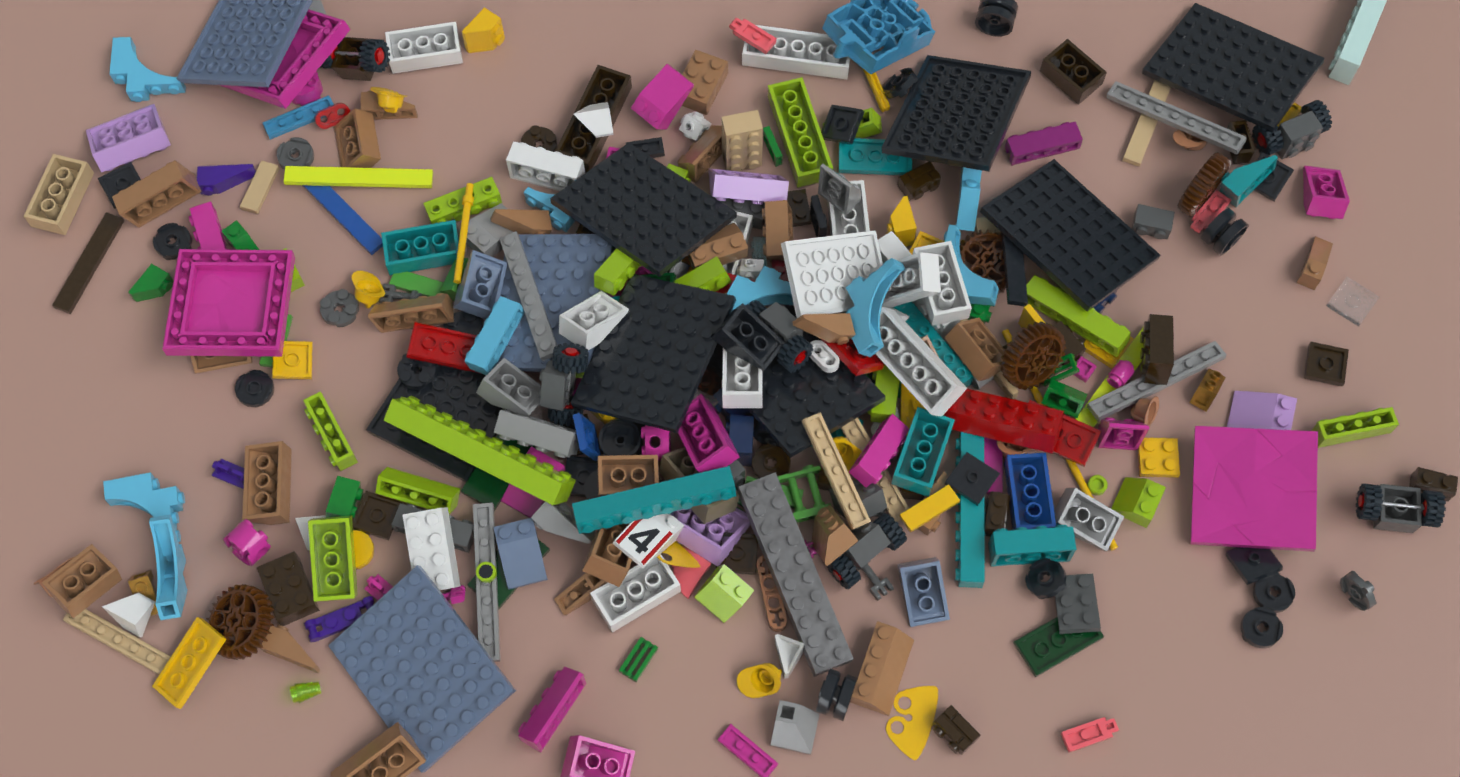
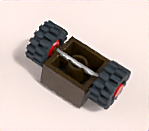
(358, 58)

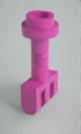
(456, 595)

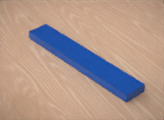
(346, 217)

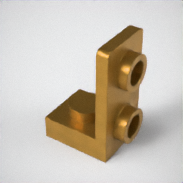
(1207, 389)
(142, 584)

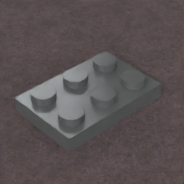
(1078, 605)

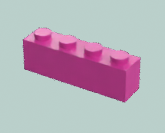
(207, 227)
(879, 451)

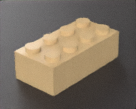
(742, 141)
(59, 194)

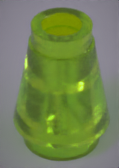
(304, 691)

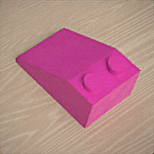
(662, 97)
(1324, 192)
(1121, 434)
(523, 501)
(596, 759)

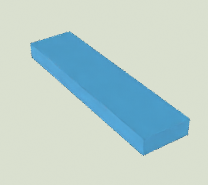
(295, 118)

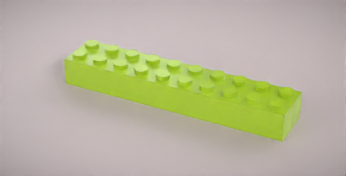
(480, 450)

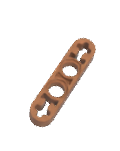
(767, 595)

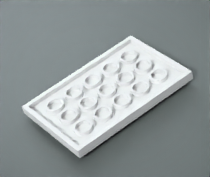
(825, 266)

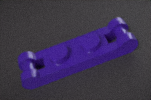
(337, 621)

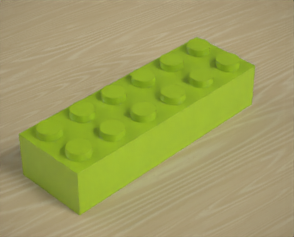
(798, 130)

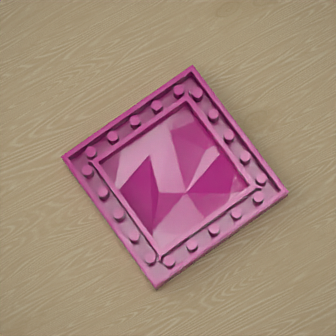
(307, 52)
(229, 303)
(1254, 488)

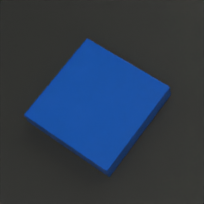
(587, 436)

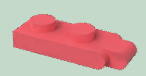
(752, 35)
(1209, 211)
(1089, 734)

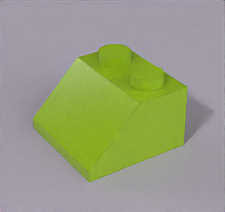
(1138, 500)
(723, 593)

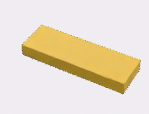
(929, 508)

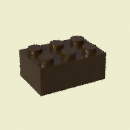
(1073, 71)
(1157, 349)
(288, 588)

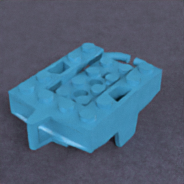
(871, 24)

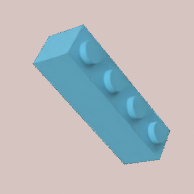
(494, 335)

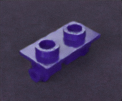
(229, 473)

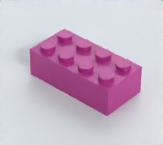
(706, 437)

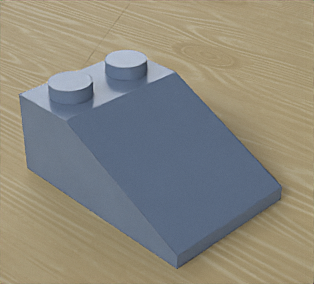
(480, 285)
(520, 553)
(923, 591)

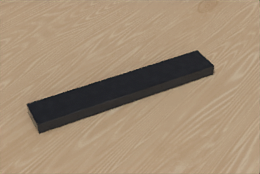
(1014, 273)

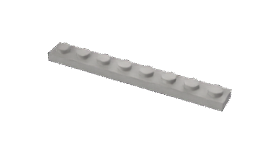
(1176, 117)
(529, 295)
(1135, 390)
(486, 592)

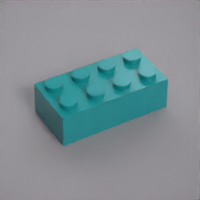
(420, 247)
(922, 452)
(1029, 545)

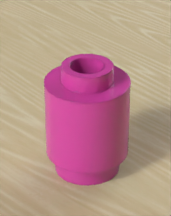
(1120, 373)

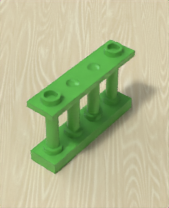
(801, 513)

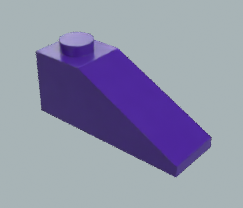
(223, 177)

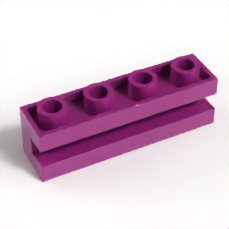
(1043, 143)

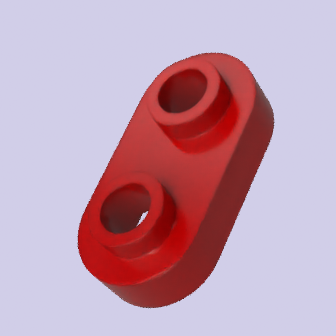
(332, 116)

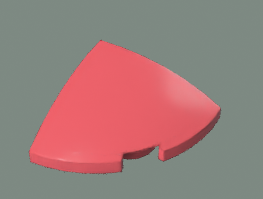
(690, 577)

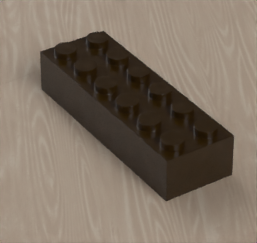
(604, 86)

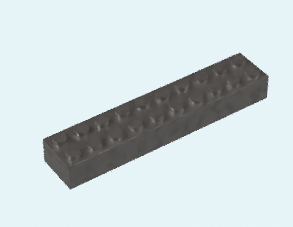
(795, 574)

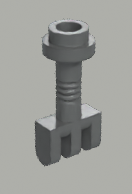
(392, 294)
(878, 585)

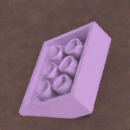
(127, 138)
(747, 186)
(1261, 410)
(707, 537)

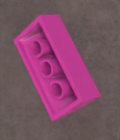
(552, 709)

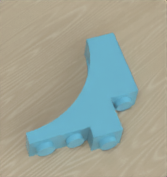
(139, 80)
(968, 199)
(542, 201)
(766, 289)
(979, 289)
(868, 300)
(145, 494)
(170, 568)

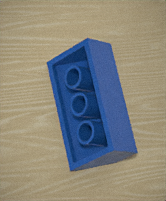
(1029, 491)

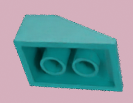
(1245, 179)

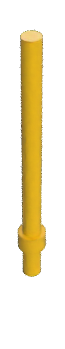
(467, 202)

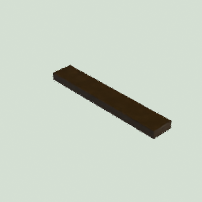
(88, 263)

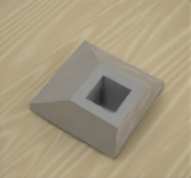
(794, 727)

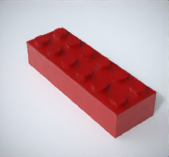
(1006, 420)

